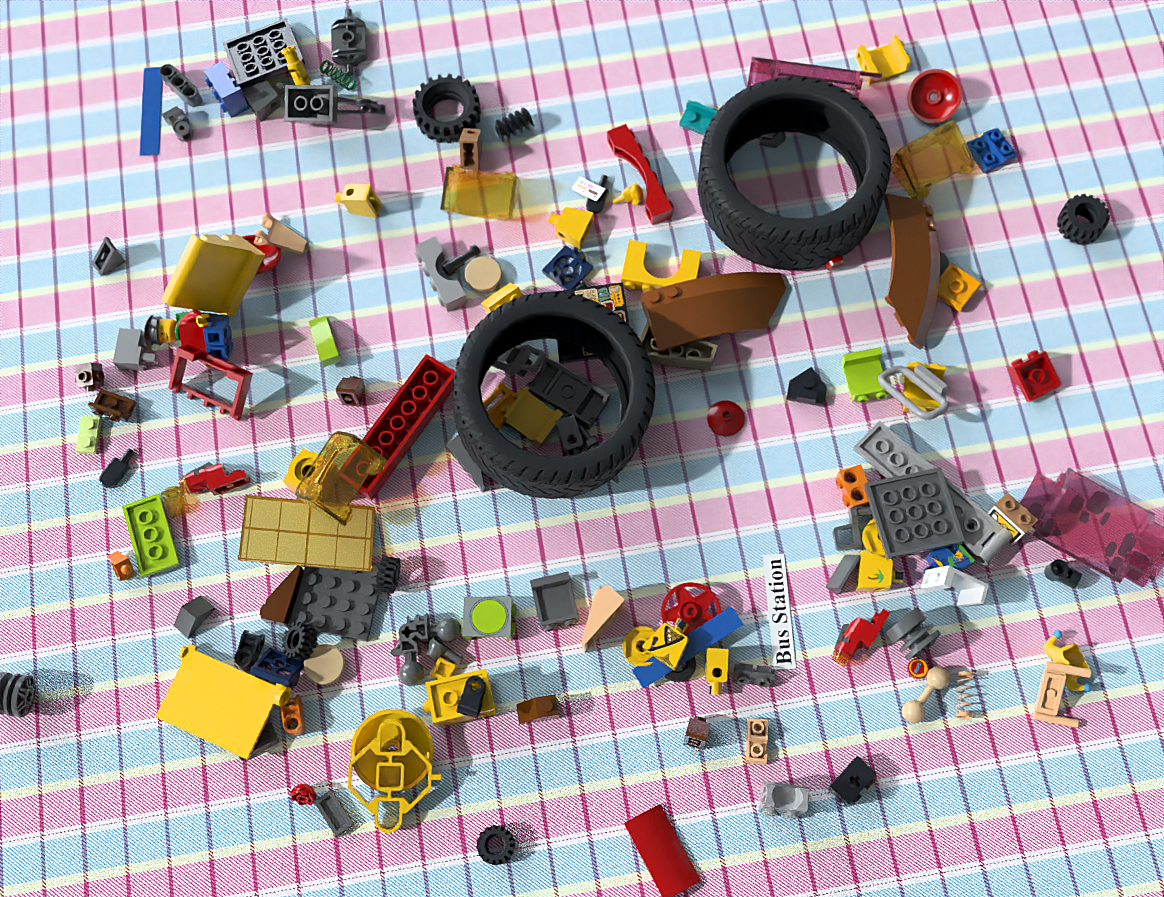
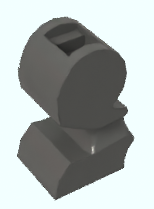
(178, 121)

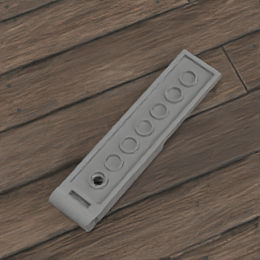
(896, 458)

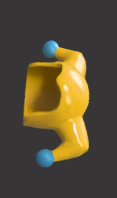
(1070, 656)

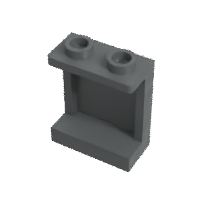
(554, 601)

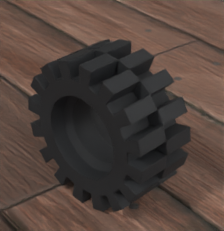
(388, 574)
(299, 641)
(482, 845)

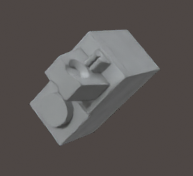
(131, 351)

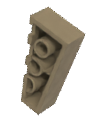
(691, 355)

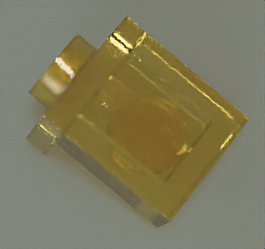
(175, 501)

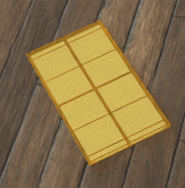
(299, 535)

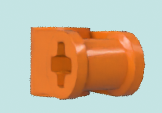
(293, 712)

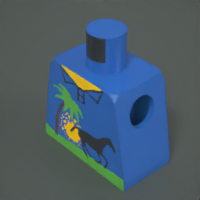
(951, 556)

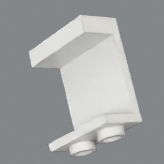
(971, 589)

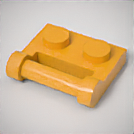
(495, 413)

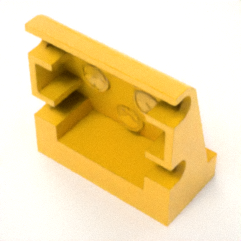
(213, 274)

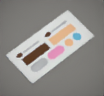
(588, 189)

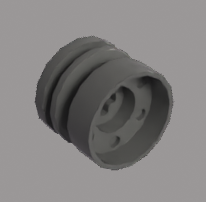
(913, 633)
(16, 694)

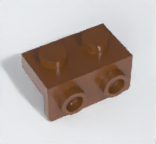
(112, 405)

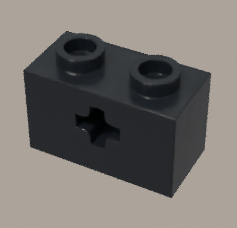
(861, 772)

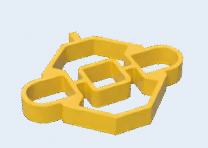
(405, 804)

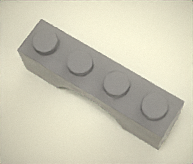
(450, 291)

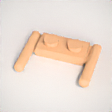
(1051, 692)

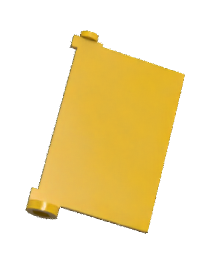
(220, 702)

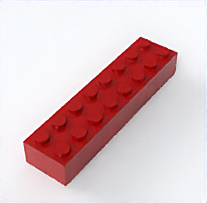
(407, 418)

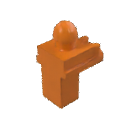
(121, 566)

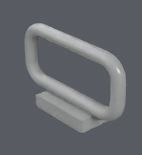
(926, 381)

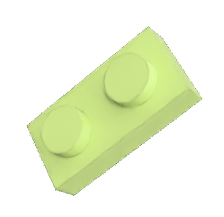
(89, 435)

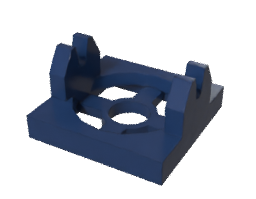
(559, 279)
(274, 656)

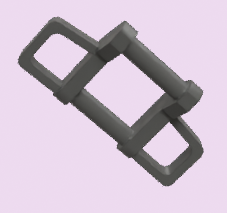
(853, 525)

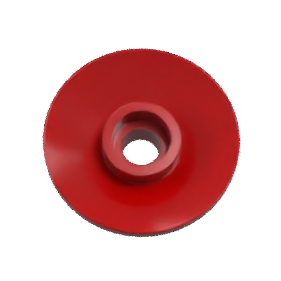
(725, 426)

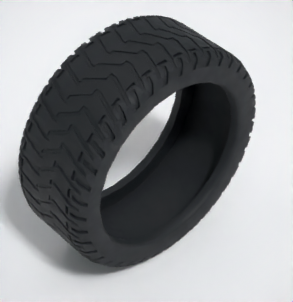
(809, 109)
(560, 318)

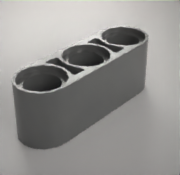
(180, 85)

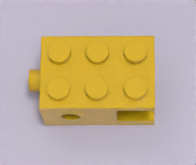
(445, 696)

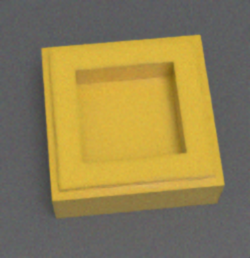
(443, 669)

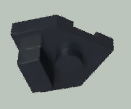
(807, 389)

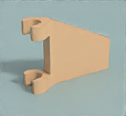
(279, 236)

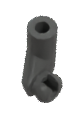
(775, 141)

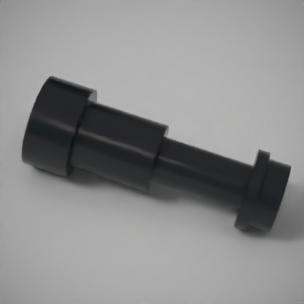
(450, 267)

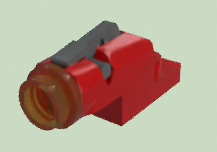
(212, 477)
(857, 634)

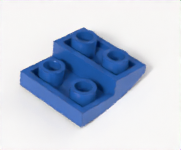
(991, 150)

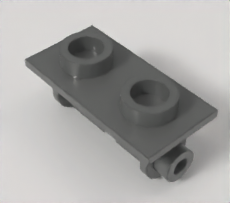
(762, 677)

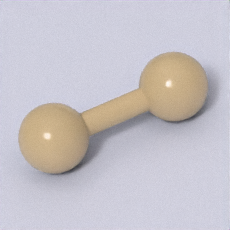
(914, 710)

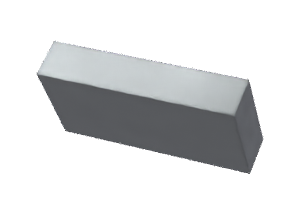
(334, 813)

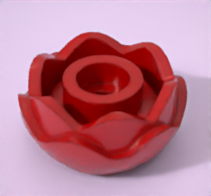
(303, 794)

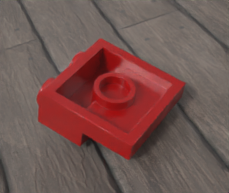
(1034, 375)

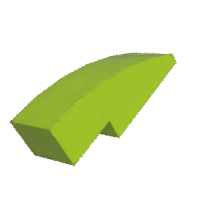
(324, 341)

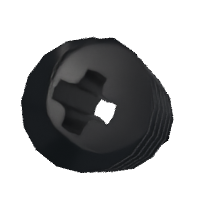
(513, 123)

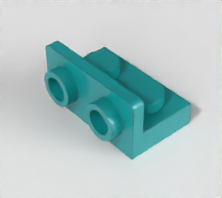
(697, 117)

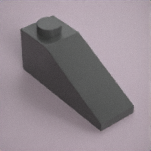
(458, 451)

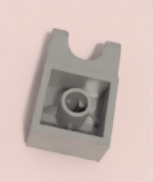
(783, 799)

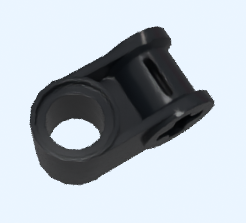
(251, 646)
(470, 700)

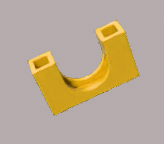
(636, 277)

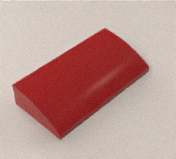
(662, 852)

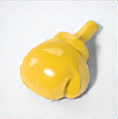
(631, 194)

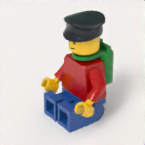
(199, 329)

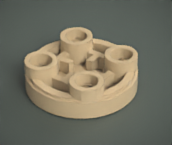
(483, 274)
(324, 665)

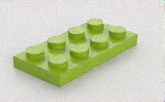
(151, 535)

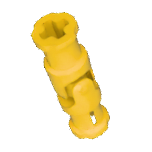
(296, 66)

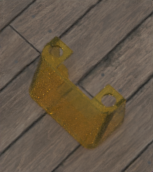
(479, 193)

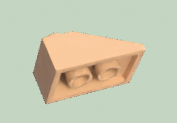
(604, 610)

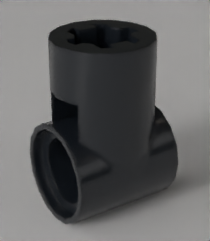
(1071, 580)

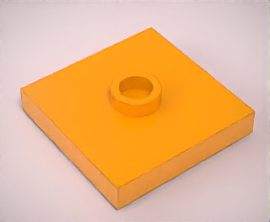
(957, 287)

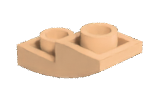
(756, 741)

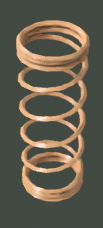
(964, 715)

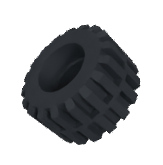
(1089, 208)

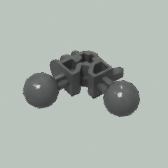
(411, 671)

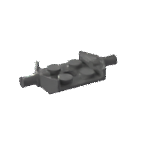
(348, 52)

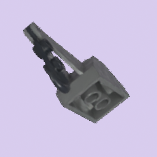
(320, 105)

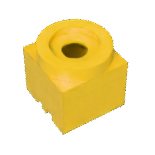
(298, 468)

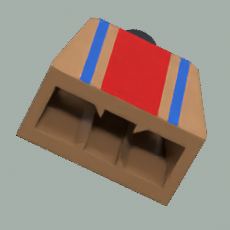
(470, 142)

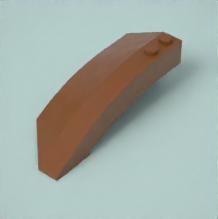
(914, 265)
(711, 306)

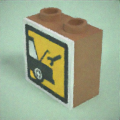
(1012, 516)

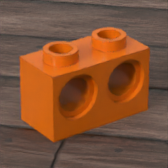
(849, 489)

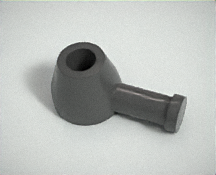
(437, 649)

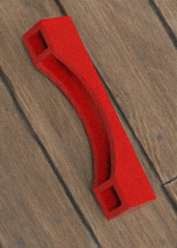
(624, 145)

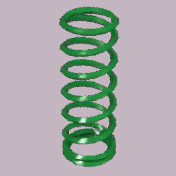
(325, 72)

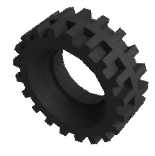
(440, 90)

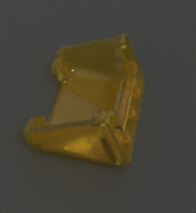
(932, 160)
(339, 475)

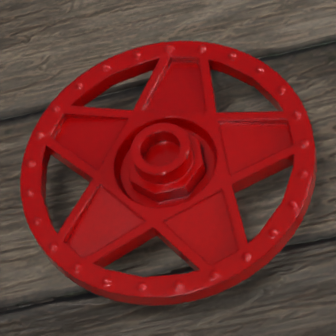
(689, 608)

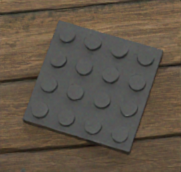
(913, 513)
(337, 601)

